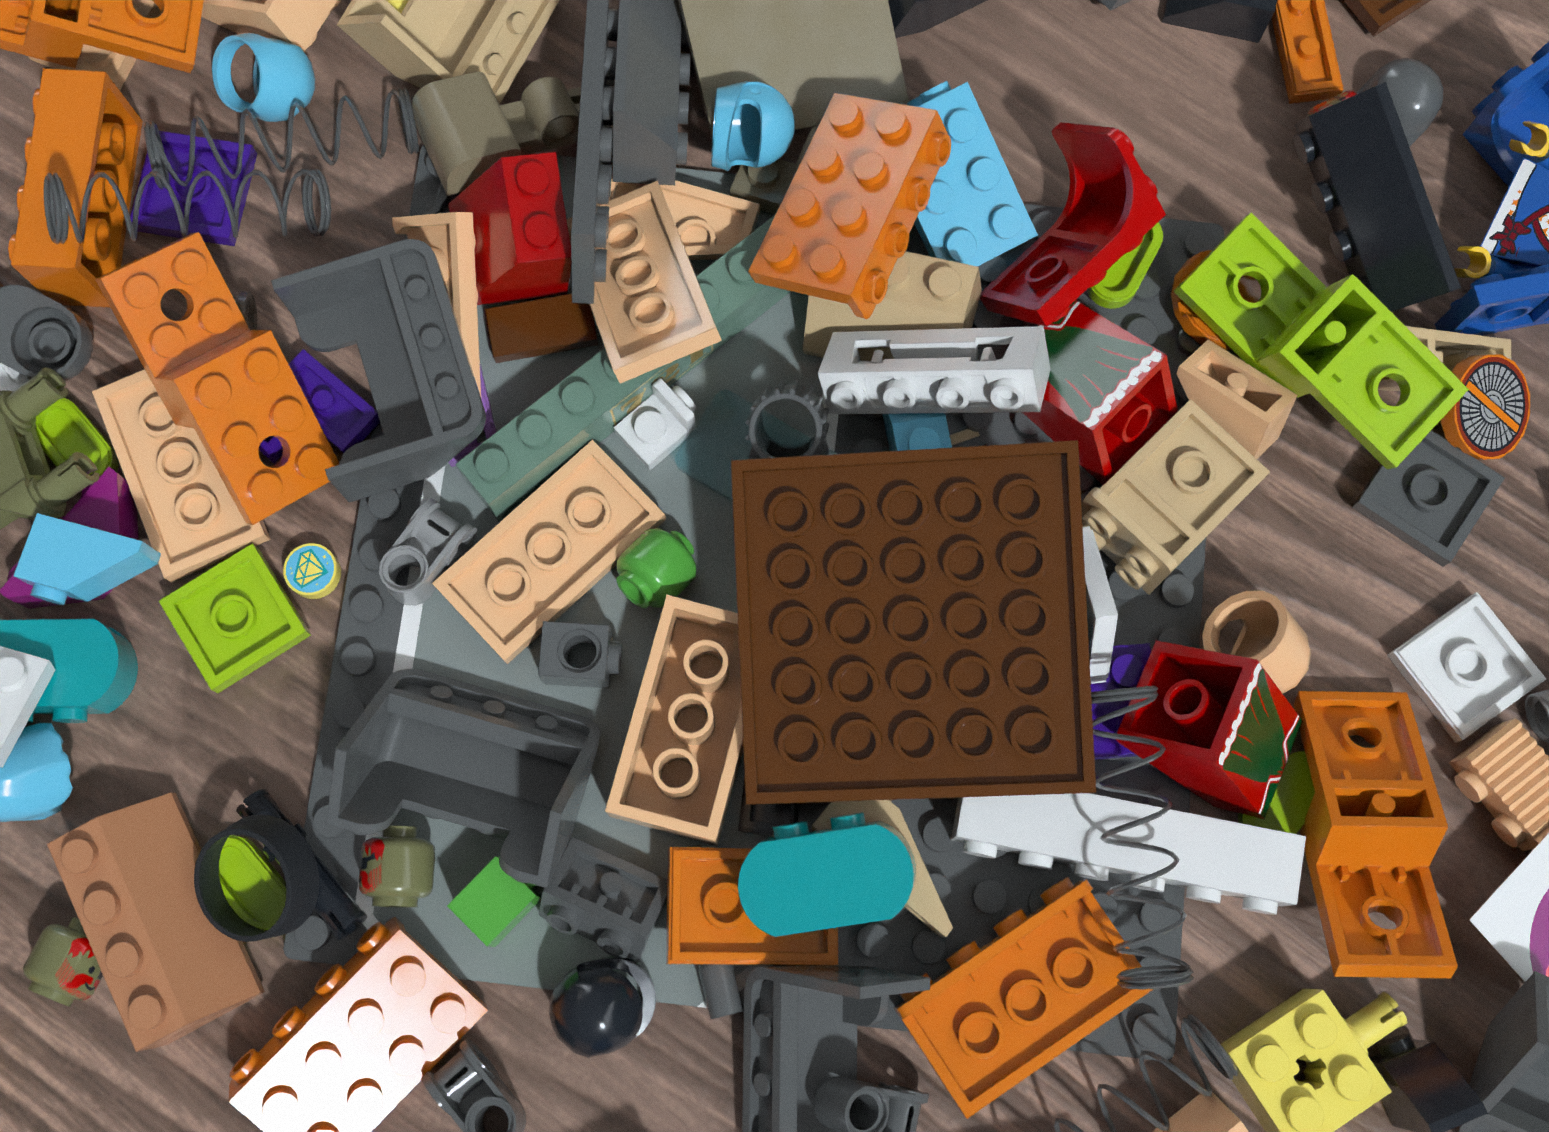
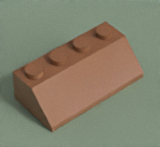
(144, 923)

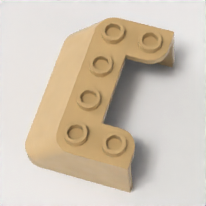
(449, 37)

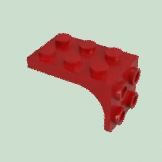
(1103, 219)

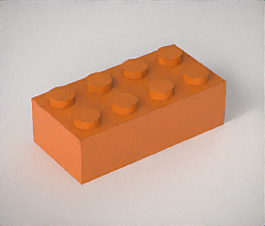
(77, 131)

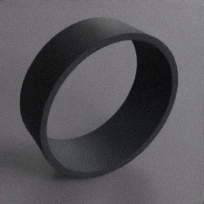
(297, 865)

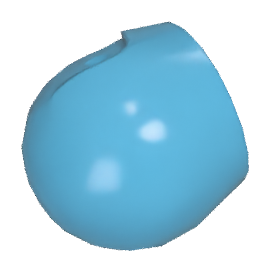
(279, 76)
(750, 125)

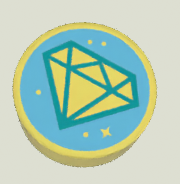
(312, 571)

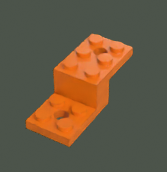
(61, 27)
(220, 376)
(1373, 835)

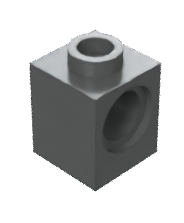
(558, 641)

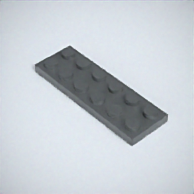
(594, 145)

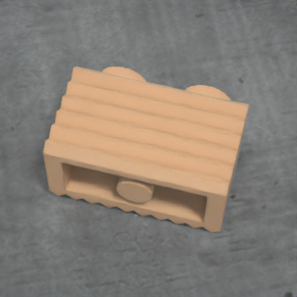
(1511, 780)

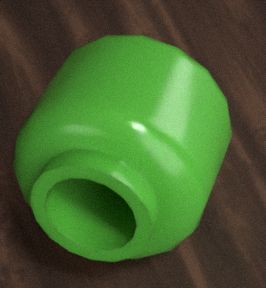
(656, 567)

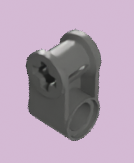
(474, 1092)
(875, 1106)

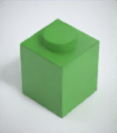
(494, 903)

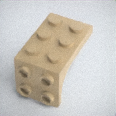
(1170, 497)

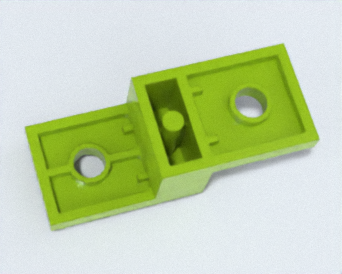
(1322, 340)

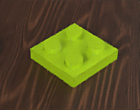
(234, 618)

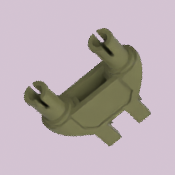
(25, 477)

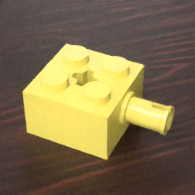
(1338, 1072)

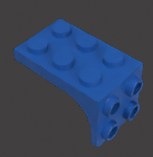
(1500, 116)
(1500, 304)

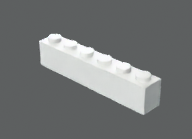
(1066, 828)

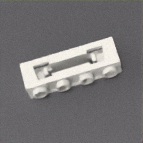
(936, 371)

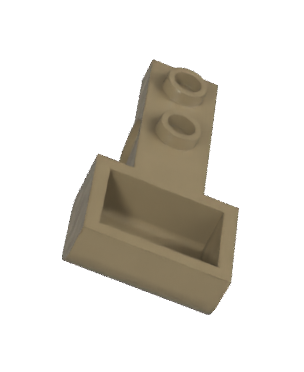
(471, 131)

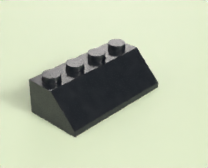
(1375, 199)

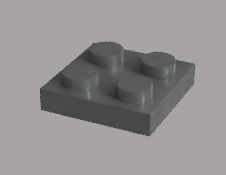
(1430, 497)

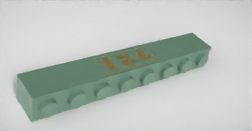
(593, 401)

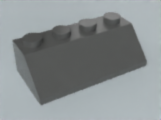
(648, 93)

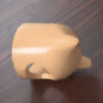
(1267, 635)

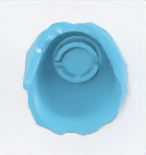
(35, 776)

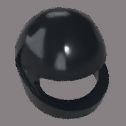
(599, 1008)

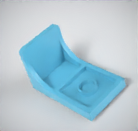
(973, 200)

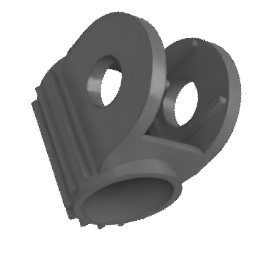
(764, 446)

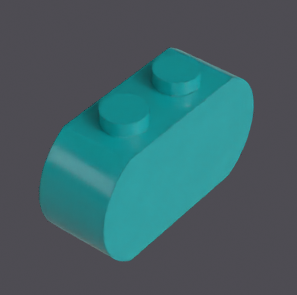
(91, 662)
(826, 876)

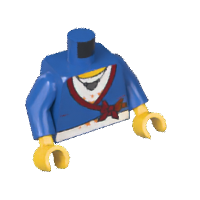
(1520, 227)

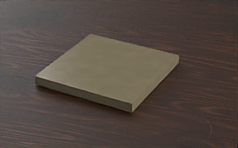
(797, 48)

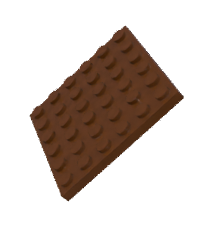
(913, 624)

